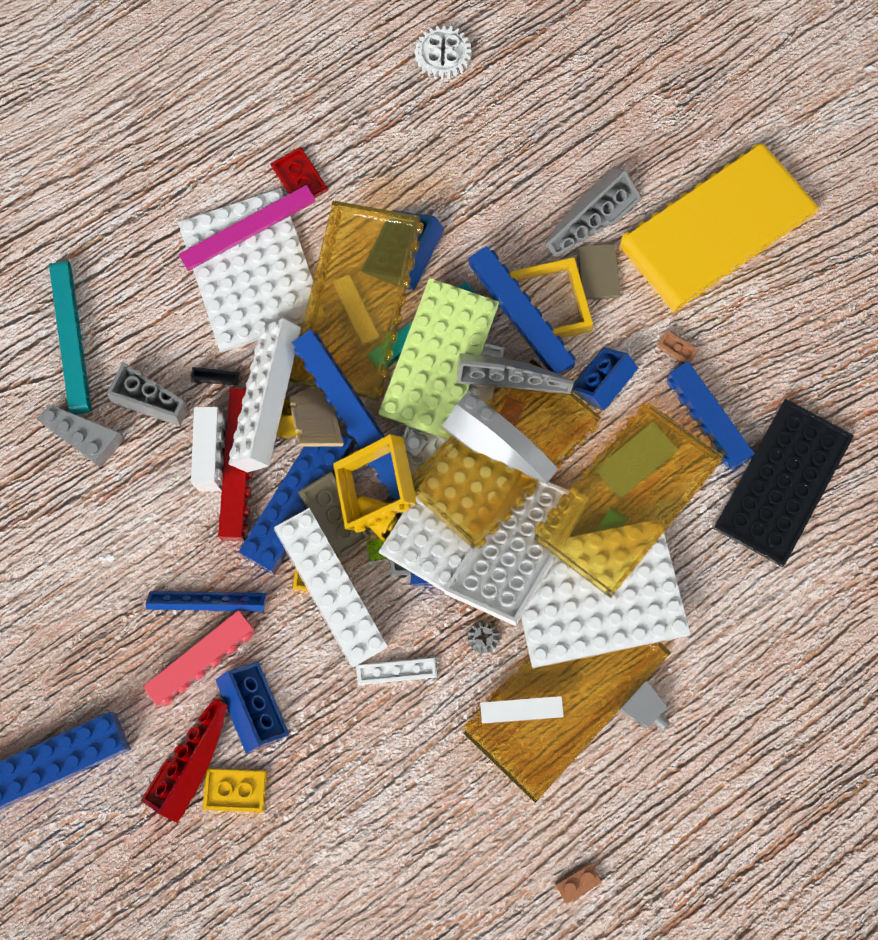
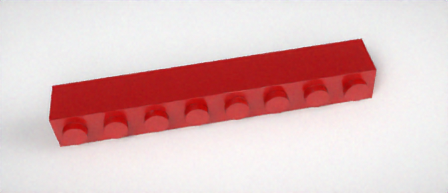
(235, 481)

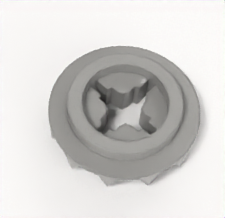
(478, 645)

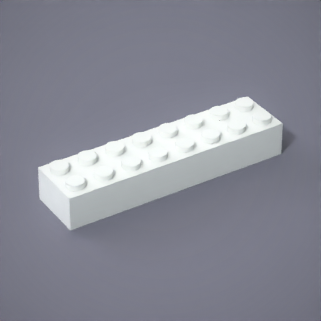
(264, 396)
(330, 587)

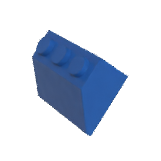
(604, 377)

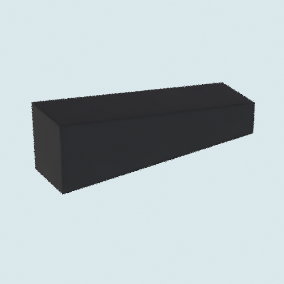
(214, 376)

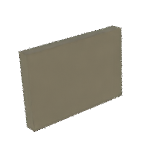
(599, 271)

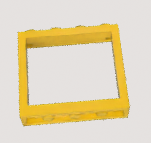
(570, 265)
(346, 489)

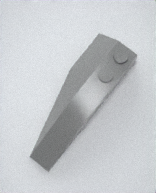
(594, 211)
(509, 374)
(491, 434)

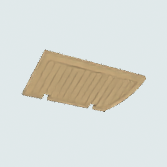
(315, 419)

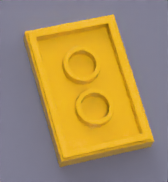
(235, 790)

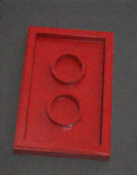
(297, 171)

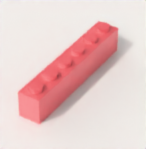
(199, 659)

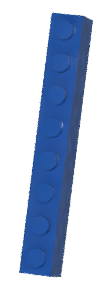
(521, 312)

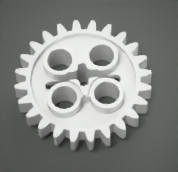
(459, 52)

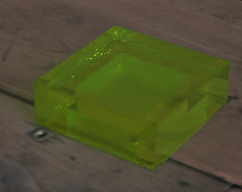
(373, 550)

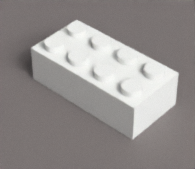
(208, 448)

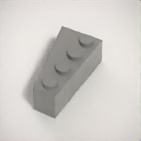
(143, 395)
(87, 437)

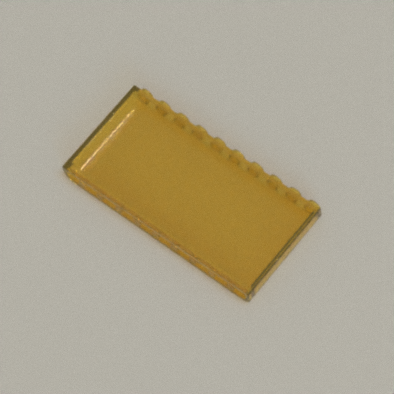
(360, 292)
(480, 493)
(627, 498)
(591, 692)

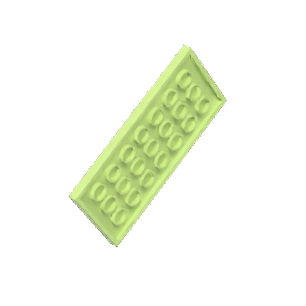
(426, 374)

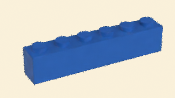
(709, 415)

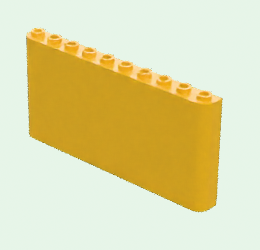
(718, 226)

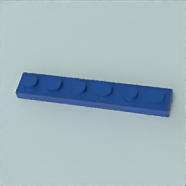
(206, 601)

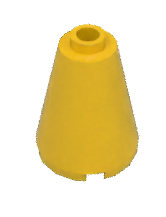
(368, 505)

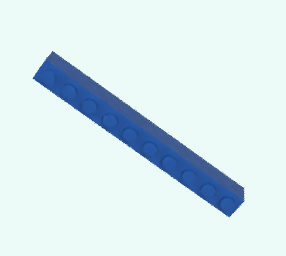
(346, 402)

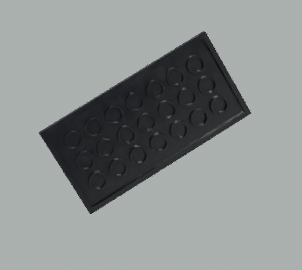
(783, 482)

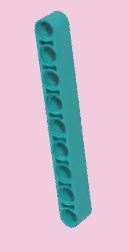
(70, 338)

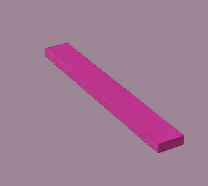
(247, 228)

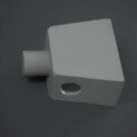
(646, 708)

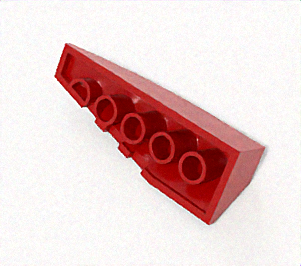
(183, 773)

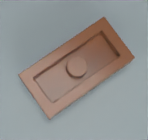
(677, 348)
(578, 883)

